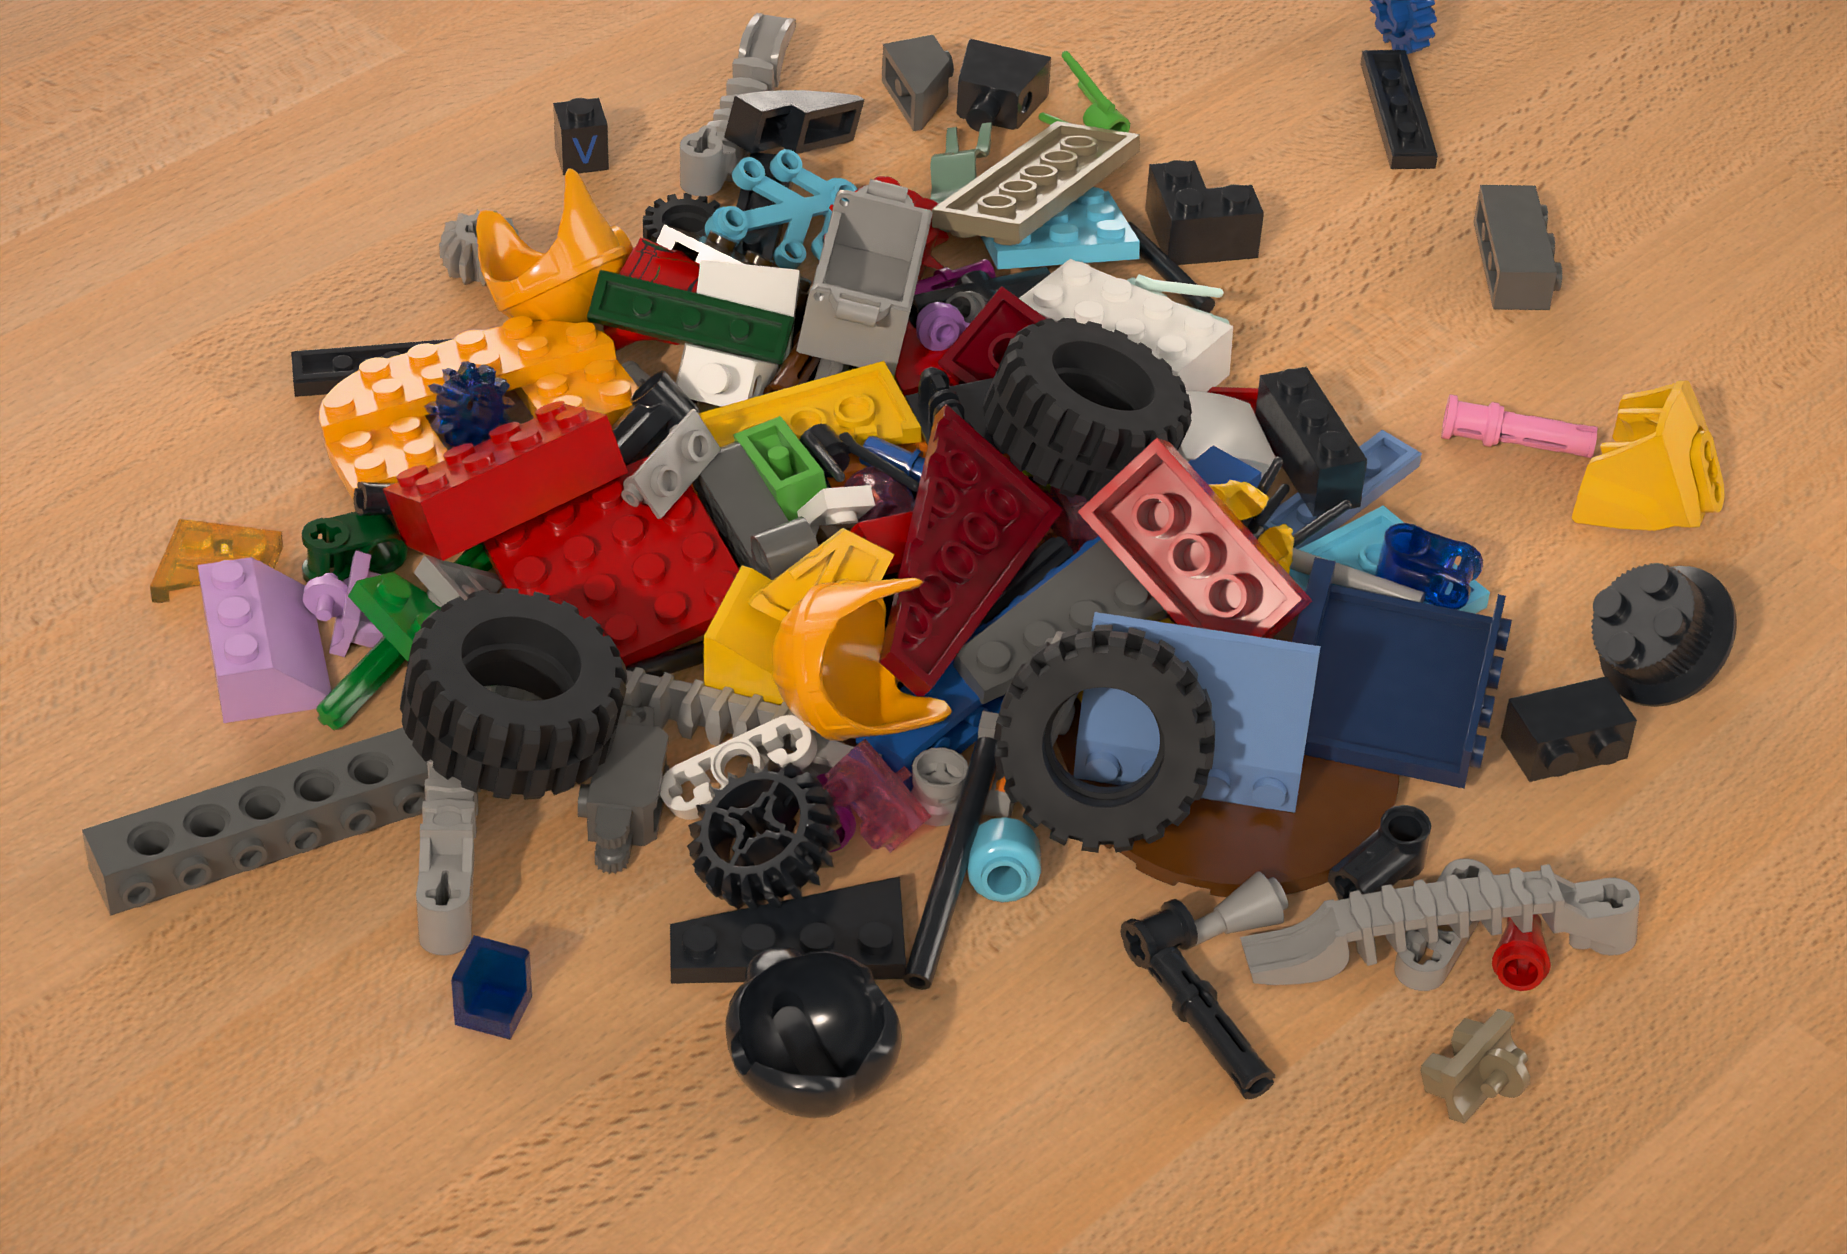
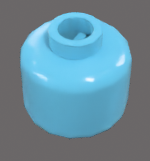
(1004, 860)

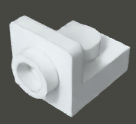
(837, 506)

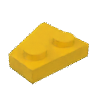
(836, 560)

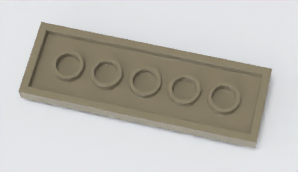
(1035, 182)

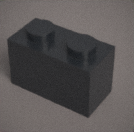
(1568, 729)

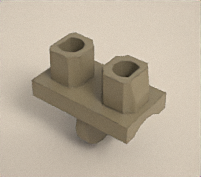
(1482, 1066)

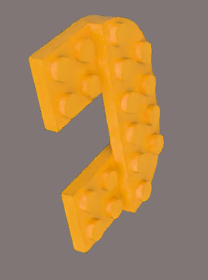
(377, 415)

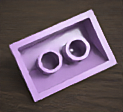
(261, 641)

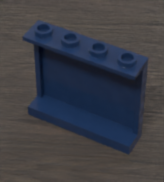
(1399, 680)

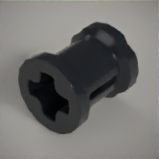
(1164, 929)

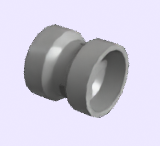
(938, 783)

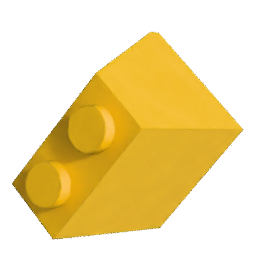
(742, 642)

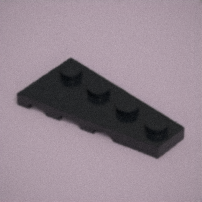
(852, 920)

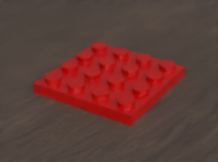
(632, 573)

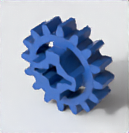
(1405, 23)

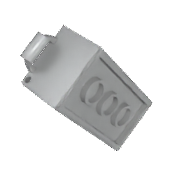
(865, 277)

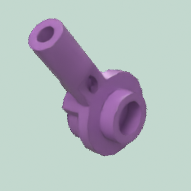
(939, 325)

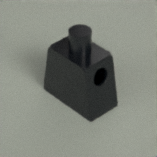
(1001, 85)

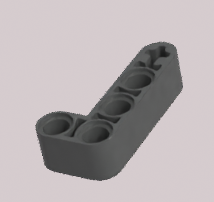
(750, 515)

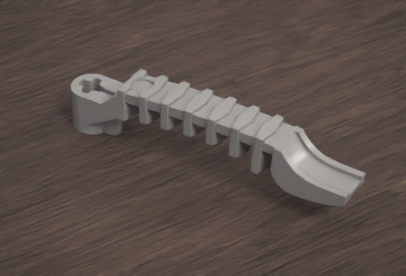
(708, 156)
(716, 711)
(446, 864)
(1593, 912)

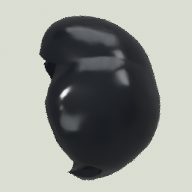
(811, 1031)

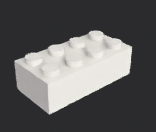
(1186, 339)

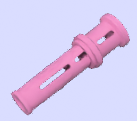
(1495, 425)

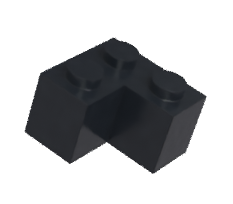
(1201, 222)

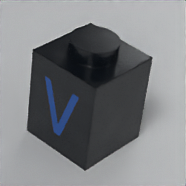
(581, 135)

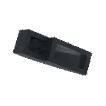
(793, 120)

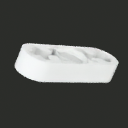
(716, 758)

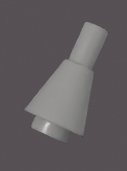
(1251, 906)

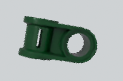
(344, 536)

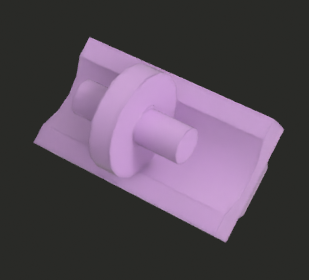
(329, 598)

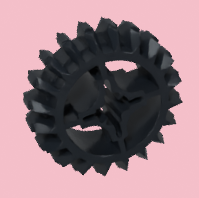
(767, 855)

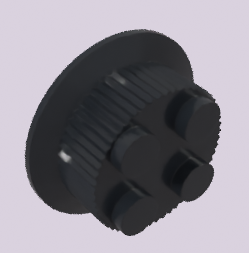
(1663, 632)

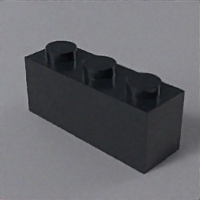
(1310, 440)

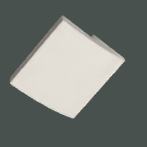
(1228, 426)

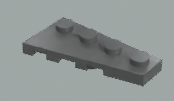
(1065, 602)

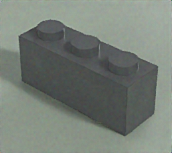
(1516, 247)

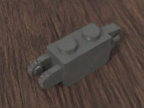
(624, 793)

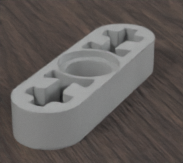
(1445, 951)

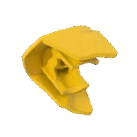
(1657, 469)

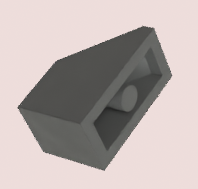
(917, 77)

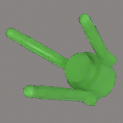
(1101, 112)

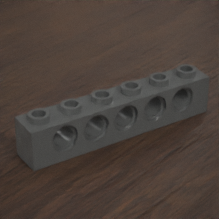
(255, 820)

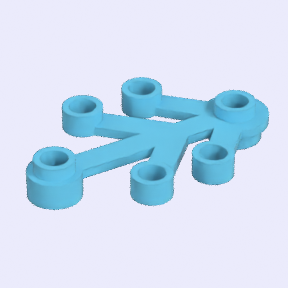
(788, 208)

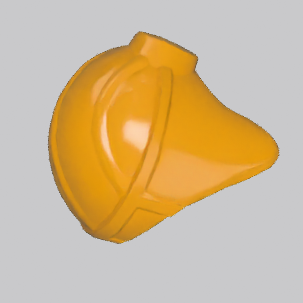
(564, 278)
(831, 666)

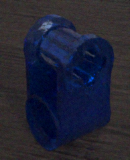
(1427, 562)

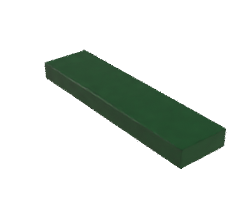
(689, 318)

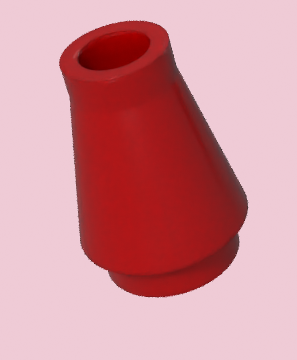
(1521, 957)

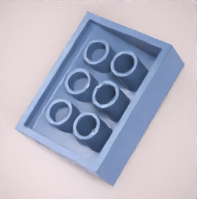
(1259, 709)

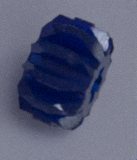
(460, 387)

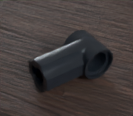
(653, 412)
(1385, 857)

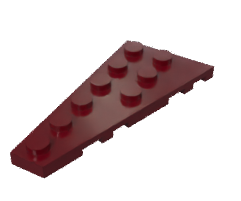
(965, 542)

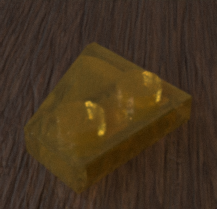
(205, 543)

